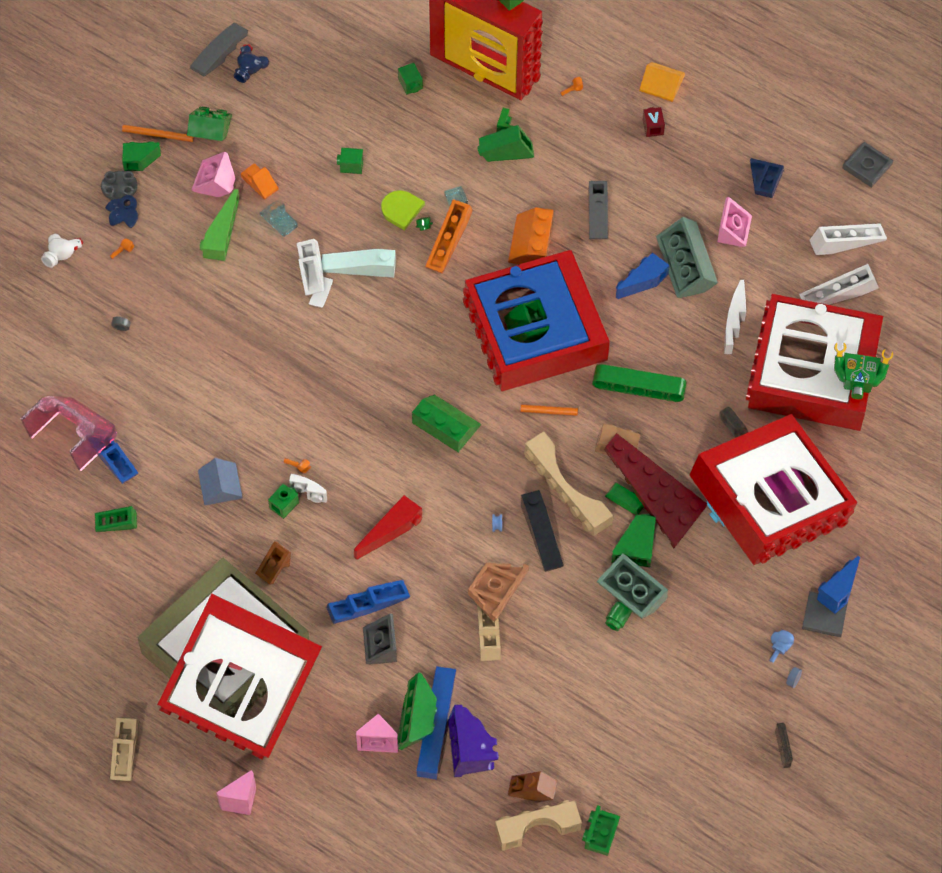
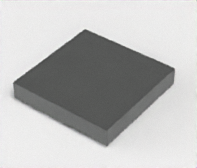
(867, 164)
(821, 619)

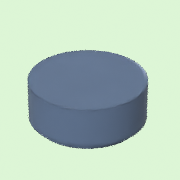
(794, 677)

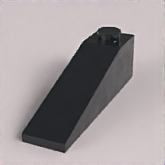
(541, 530)

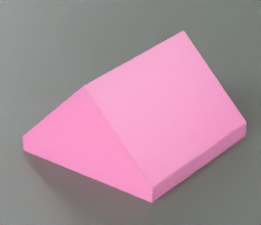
(734, 224)
(377, 736)
(238, 795)

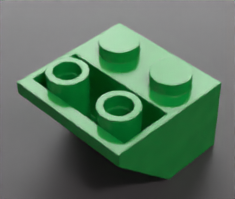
(208, 123)
(524, 315)

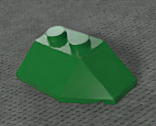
(417, 712)

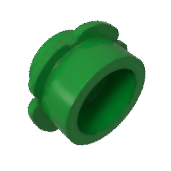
(423, 223)

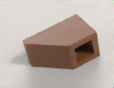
(532, 786)

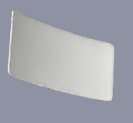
(319, 299)

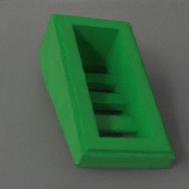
(116, 525)

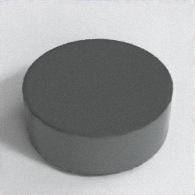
(120, 323)

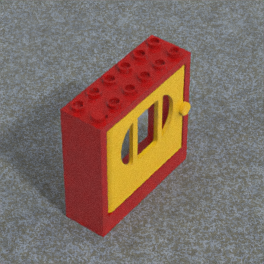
(518, 30)

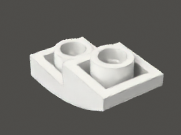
(314, 491)

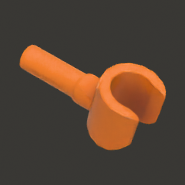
(577, 86)
(125, 244)
(303, 466)

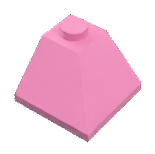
(215, 176)

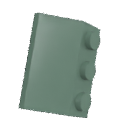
(633, 587)

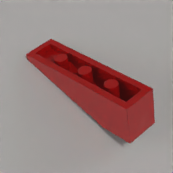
(395, 523)

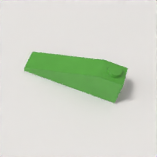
(219, 233)

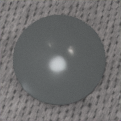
(118, 184)

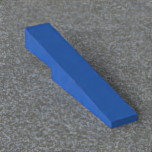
(432, 745)

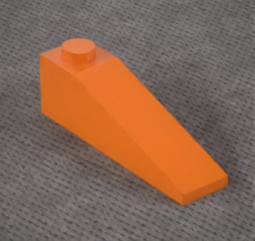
(449, 235)

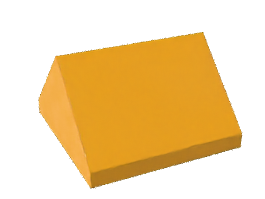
(661, 81)

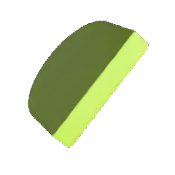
(401, 208)

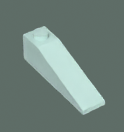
(363, 262)

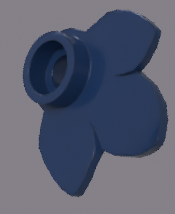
(122, 213)

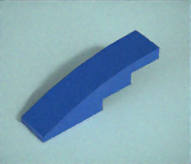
(118, 462)
(367, 602)

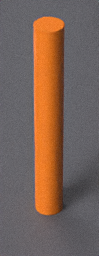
(549, 410)

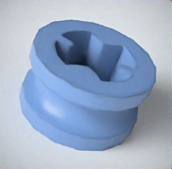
(496, 522)

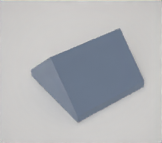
(219, 482)

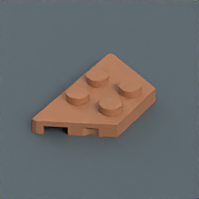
(496, 586)

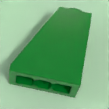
(506, 145)
(637, 541)

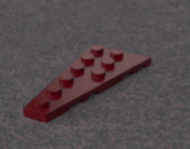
(658, 491)

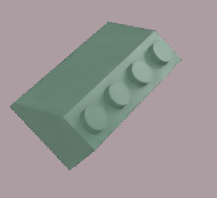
(688, 258)

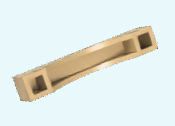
(591, 512)

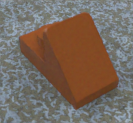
(274, 561)

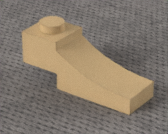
(488, 637)
(124, 748)

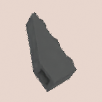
(598, 209)

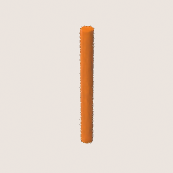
(157, 133)

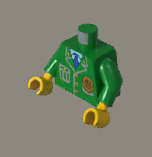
(860, 371)

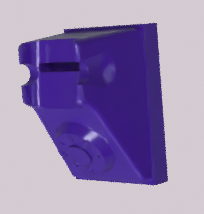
(470, 744)

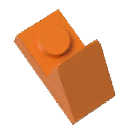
(260, 180)

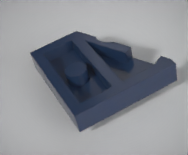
(765, 177)

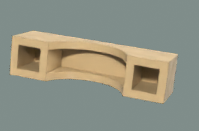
(562, 817)

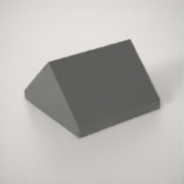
(380, 641)

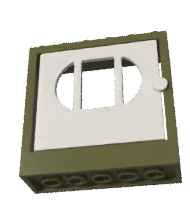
(177, 623)

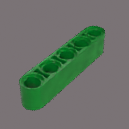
(639, 383)

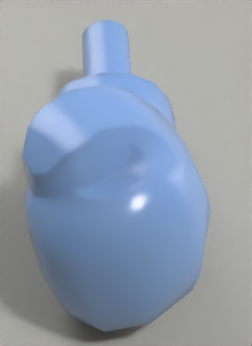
(781, 643)

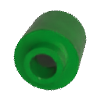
(618, 616)

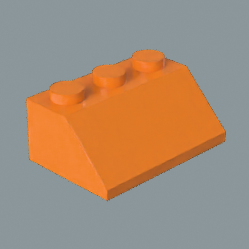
(531, 235)

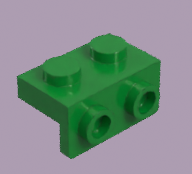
(601, 831)

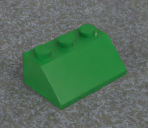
(444, 422)

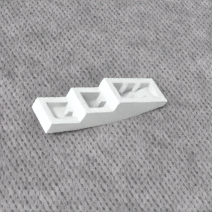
(736, 314)

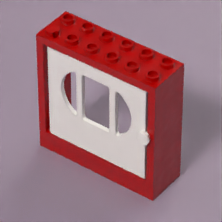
(823, 395)
(728, 480)
(266, 661)

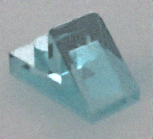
(278, 218)

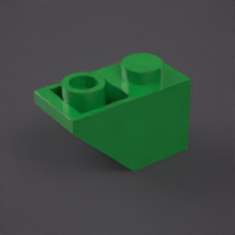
(139, 155)

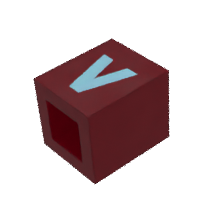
(653, 121)

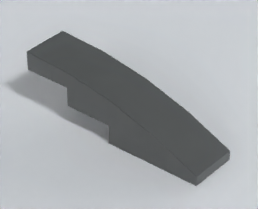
(218, 49)

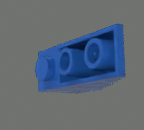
(646, 276)
(837, 590)

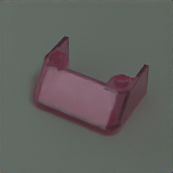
(92, 428)

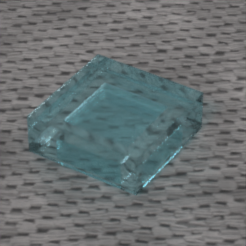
(457, 194)

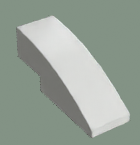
(311, 266)

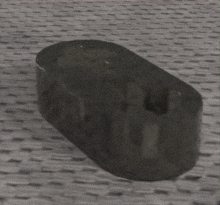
(733, 422)

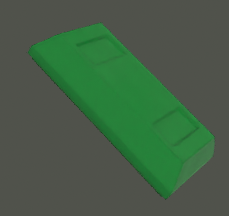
(624, 498)

